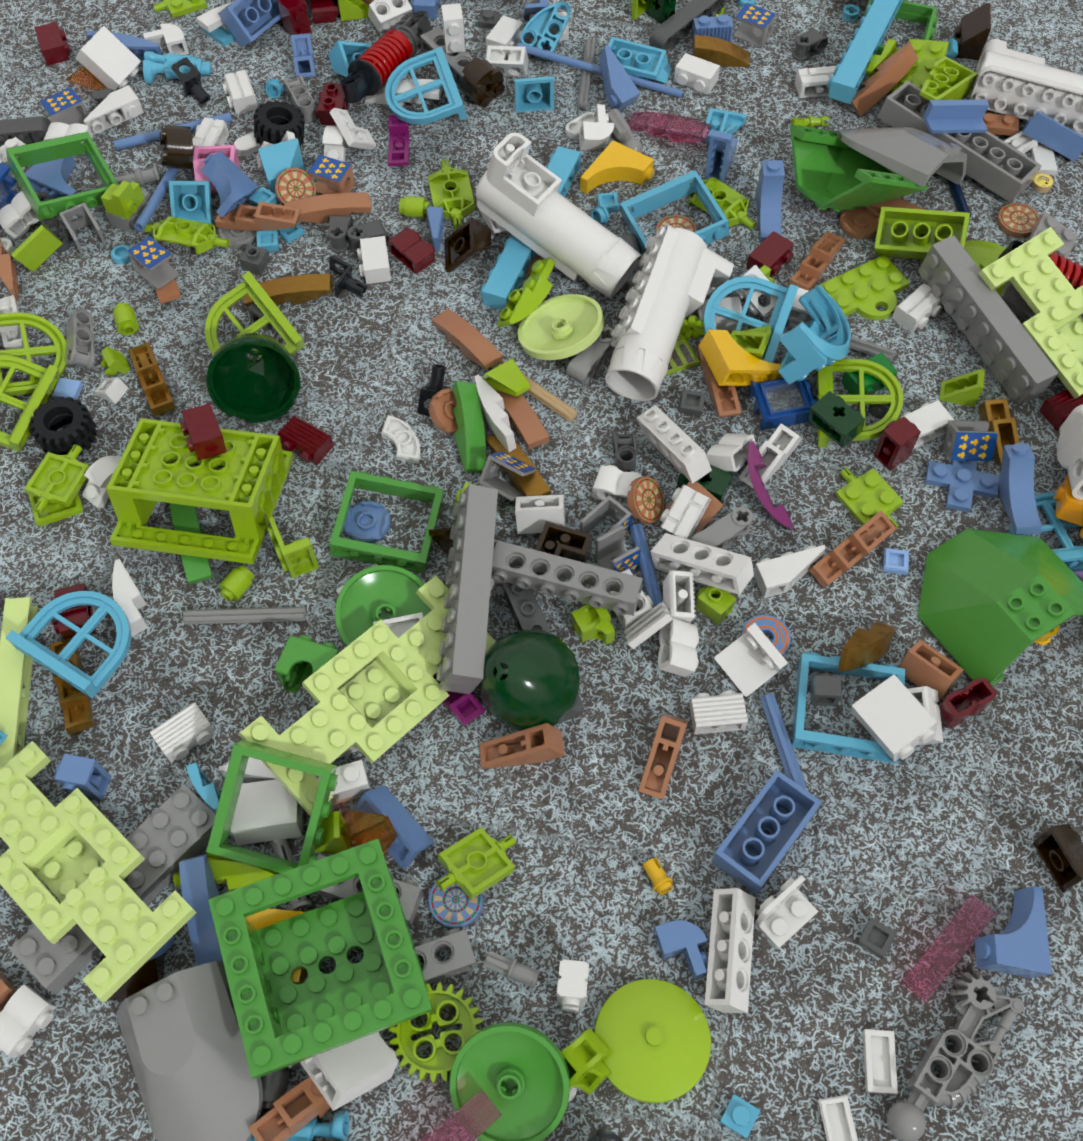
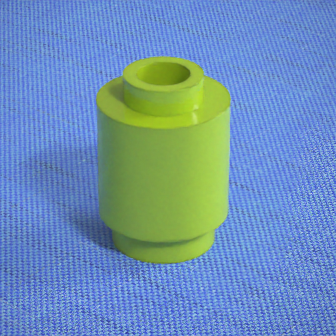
(413, 206)
(125, 319)
(236, 583)

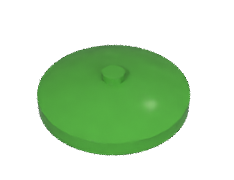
(376, 595)
(519, 1074)

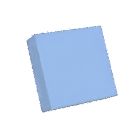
(67, 388)
(895, 561)

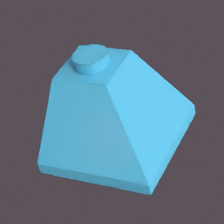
(344, 54)
(534, 94)
(278, 158)
(191, 200)

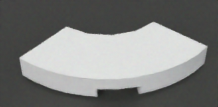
(403, 438)

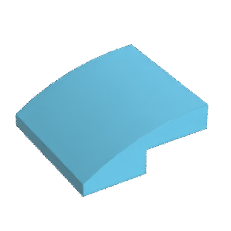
(207, 791)

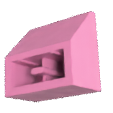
(203, 152)

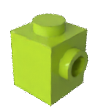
(715, 603)

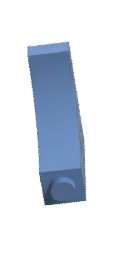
(720, 155)
(52, 177)
(230, 182)
(769, 197)
(1017, 488)
(1023, 943)

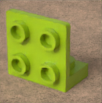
(295, 557)

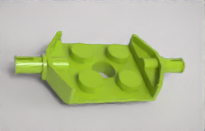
(454, 202)
(733, 205)
(188, 233)

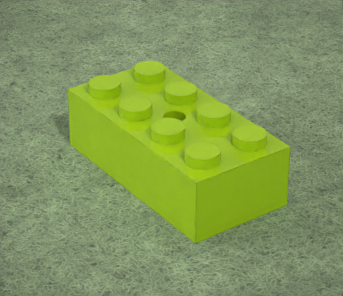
(901, 227)

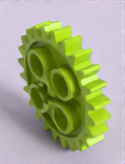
(441, 1059)

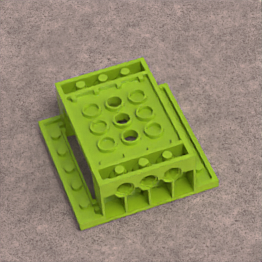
(245, 487)

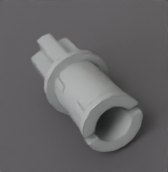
(511, 969)

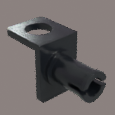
(191, 81)
(345, 280)
(432, 388)

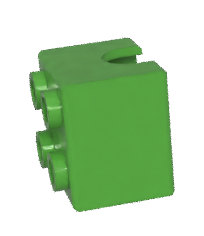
(302, 659)

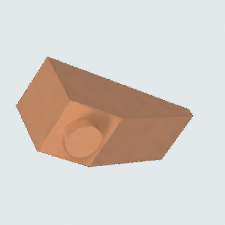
(523, 747)
(663, 756)

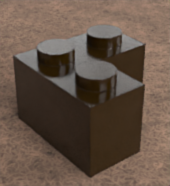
(564, 543)

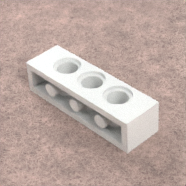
(674, 444)
(708, 563)
(730, 951)

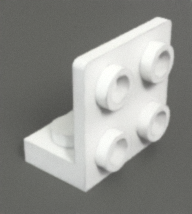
(750, 660)
(786, 914)

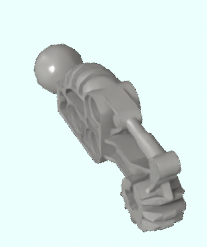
(957, 1075)

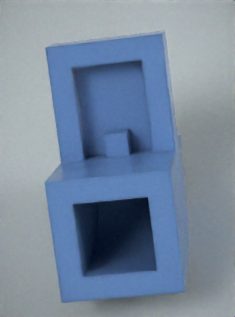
(303, 55)
(686, 938)

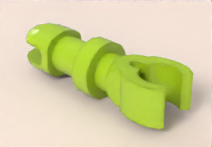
(810, 121)

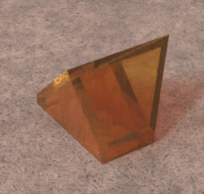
(86, 78)
(367, 827)

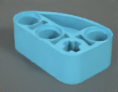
(541, 22)

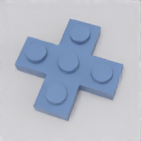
(961, 482)

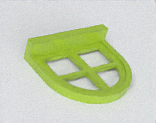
(265, 304)
(46, 327)
(824, 384)
(41, 394)

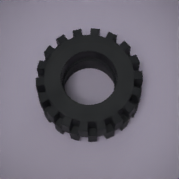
(276, 118)
(57, 414)

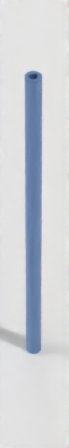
(597, 69)

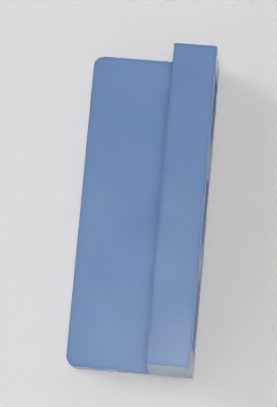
(534, 8)
(956, 116)
(1054, 135)
(411, 835)

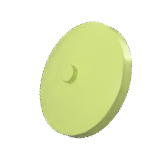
(561, 327)

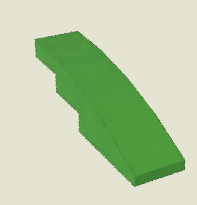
(470, 423)
(186, 519)

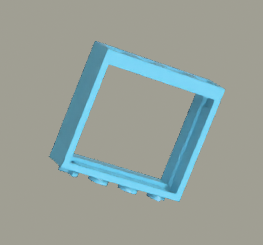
(669, 193)
(828, 742)

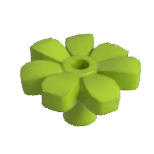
(692, 327)

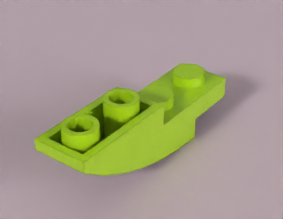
(527, 299)
(233, 872)

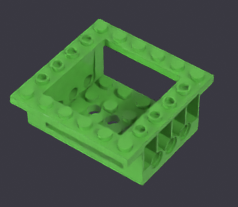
(294, 1021)

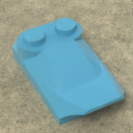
(641, 59)

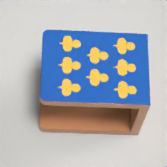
(332, 175)

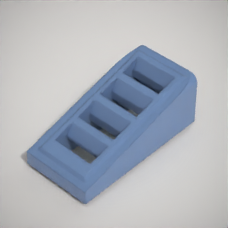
(436, 225)

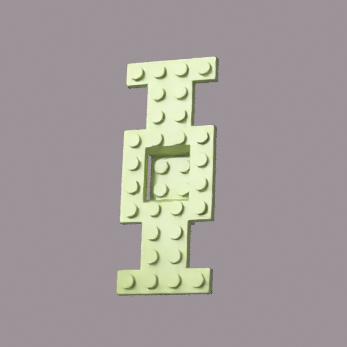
(1057, 305)
(373, 706)
(85, 868)

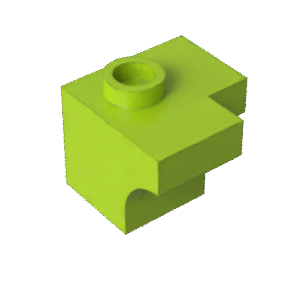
(123, 199)
(593, 624)
(585, 1062)

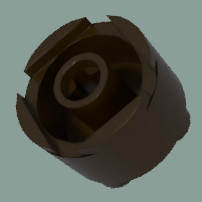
(481, 81)
(177, 146)

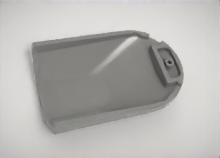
(908, 152)
(191, 1057)

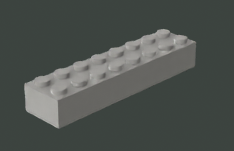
(988, 157)
(987, 321)
(468, 590)
(170, 834)

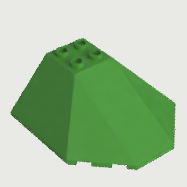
(839, 175)
(994, 597)

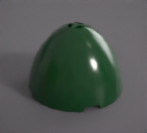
(253, 387)
(539, 680)

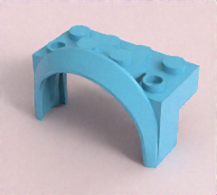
(806, 341)

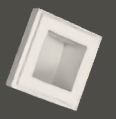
(111, 389)

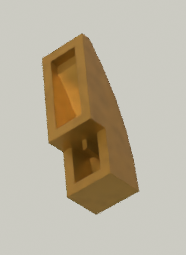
(720, 52)
(998, 416)
(866, 646)

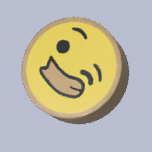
(1042, 183)

